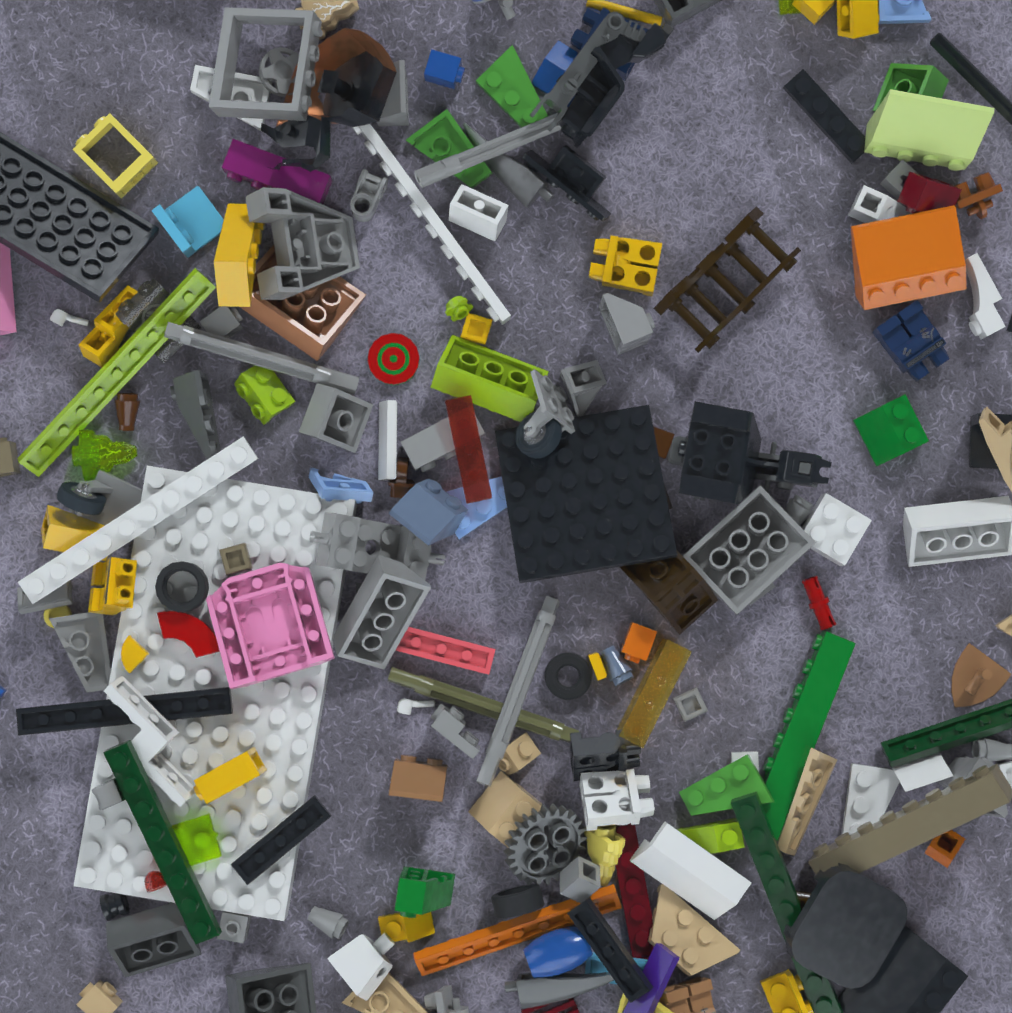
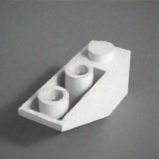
(875, 206)

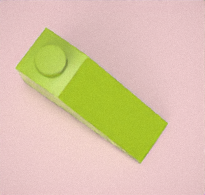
(716, 835)

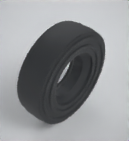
(564, 692)

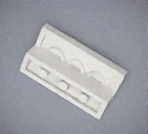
(691, 871)

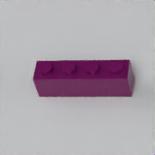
(252, 165)

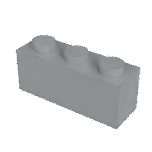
(432, 445)

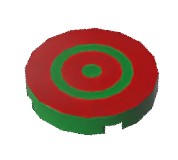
(393, 359)

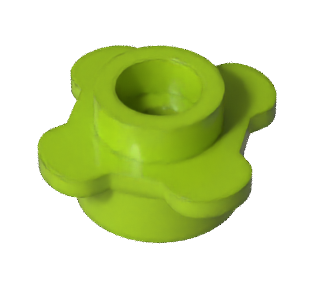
(458, 308)

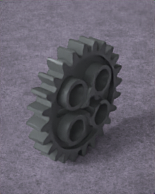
(544, 844)

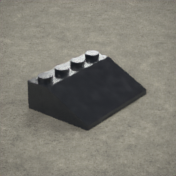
(909, 981)

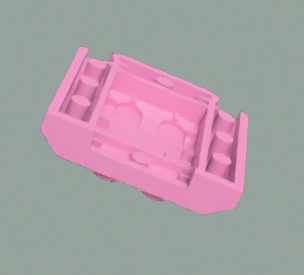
(269, 624)

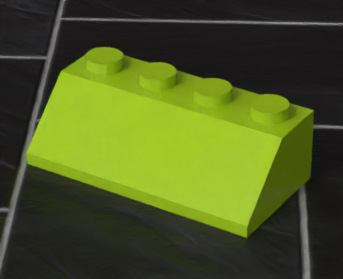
(488, 376)

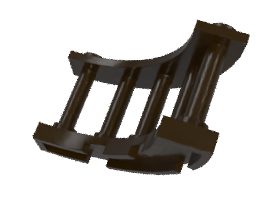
(709, 268)

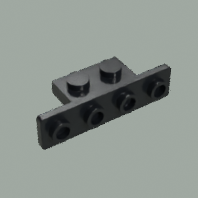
(573, 176)

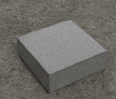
(690, 704)

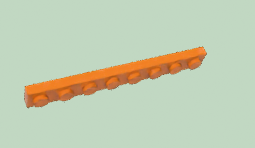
(508, 933)

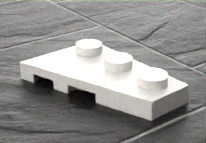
(244, 89)

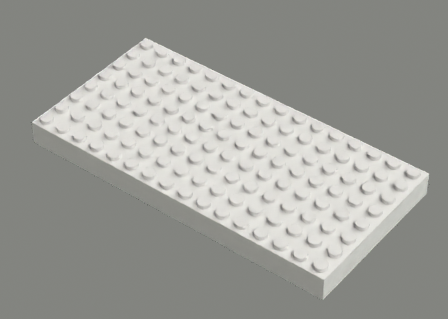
(273, 716)

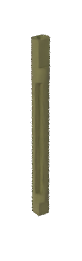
(479, 704)

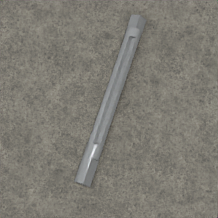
(471, 157)
(261, 357)
(518, 690)

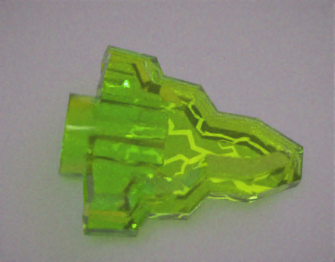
(100, 453)

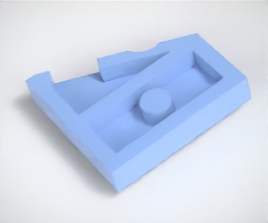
(340, 487)

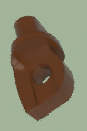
(401, 484)

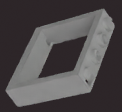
(227, 56)

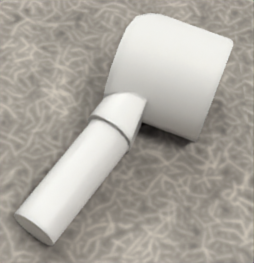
(59, 317)
(405, 705)

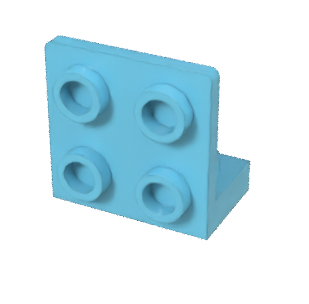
(191, 221)

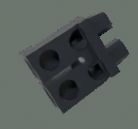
(602, 754)

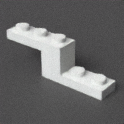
(151, 740)

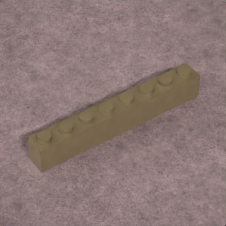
(916, 822)

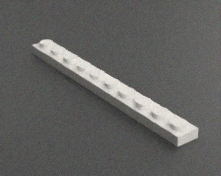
(435, 226)
(138, 520)

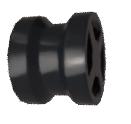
(114, 905)

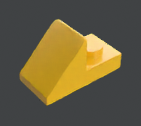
(406, 928)

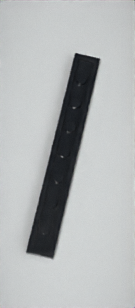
(105, 713)

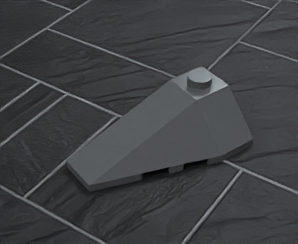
(196, 405)

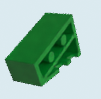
(423, 891)

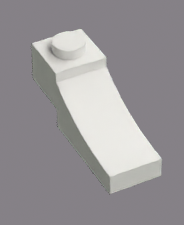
(985, 316)

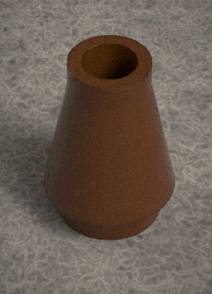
(127, 410)

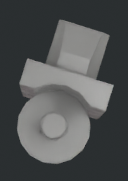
(444, 1001)

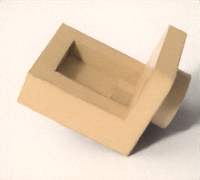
(518, 754)

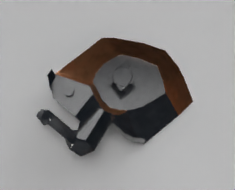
(356, 81)

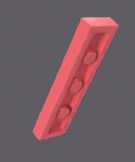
(447, 650)

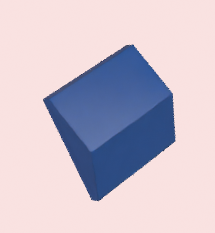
(553, 67)

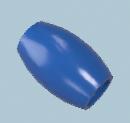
(557, 952)

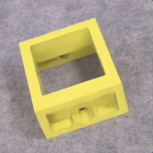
(133, 173)

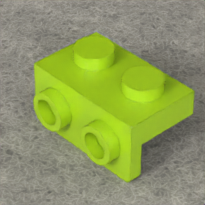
(263, 393)

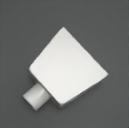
(363, 963)

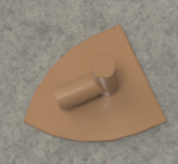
(976, 678)

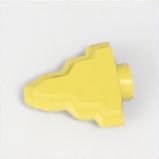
(604, 850)

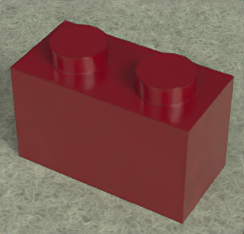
(926, 193)

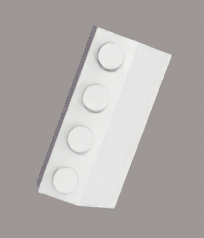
(958, 531)

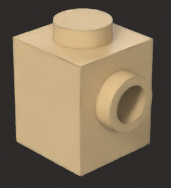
(99, 998)

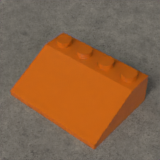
(908, 258)

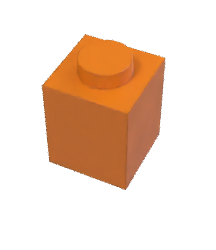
(638, 642)
(945, 847)

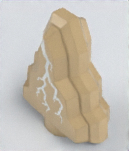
(330, 12)

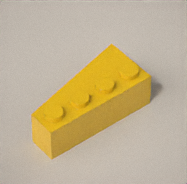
(237, 257)

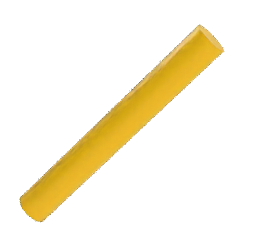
(625, 11)

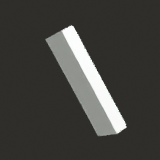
(387, 440)

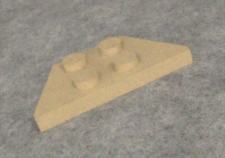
(687, 934)

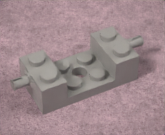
(345, 540)

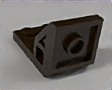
(673, 589)

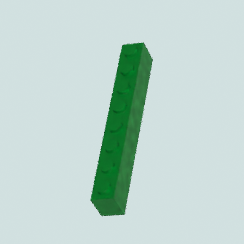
(804, 723)

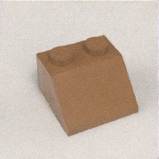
(418, 778)

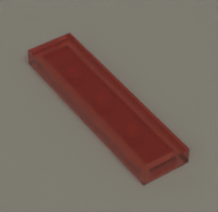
(468, 449)

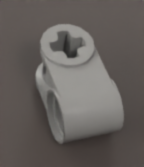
(369, 191)

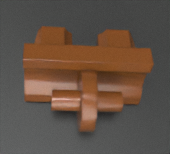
(985, 187)

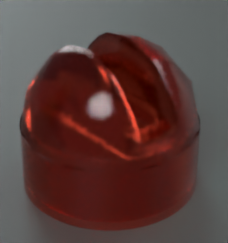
(154, 881)

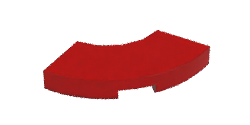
(190, 630)

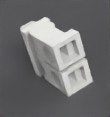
(614, 798)

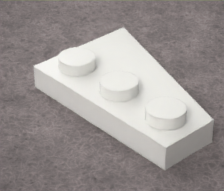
(867, 795)

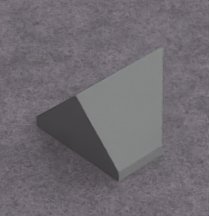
(582, 384)

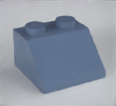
(429, 512)

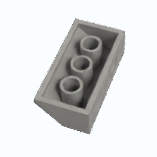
(380, 613)

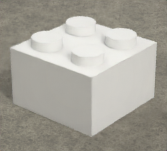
(835, 529)

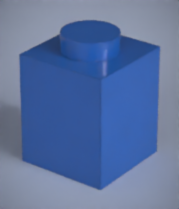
(444, 69)

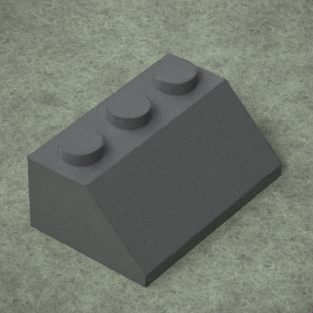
(150, 940)

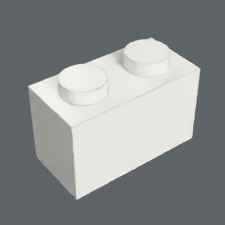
(478, 212)

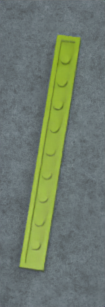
(115, 373)

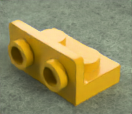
(784, 993)

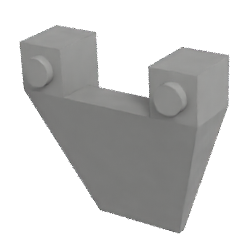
(309, 242)

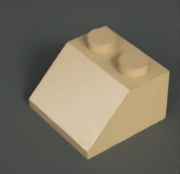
(502, 806)

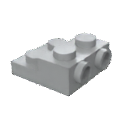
(449, 724)

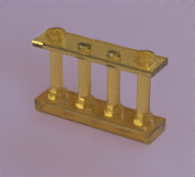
(653, 692)

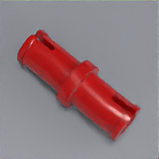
(819, 602)

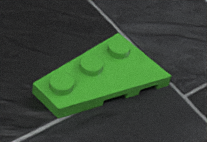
(511, 89)
(444, 138)
(719, 788)

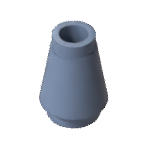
(616, 666)

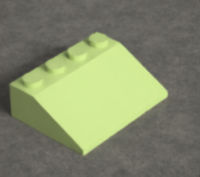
(927, 130)

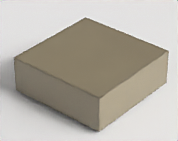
(236, 559)

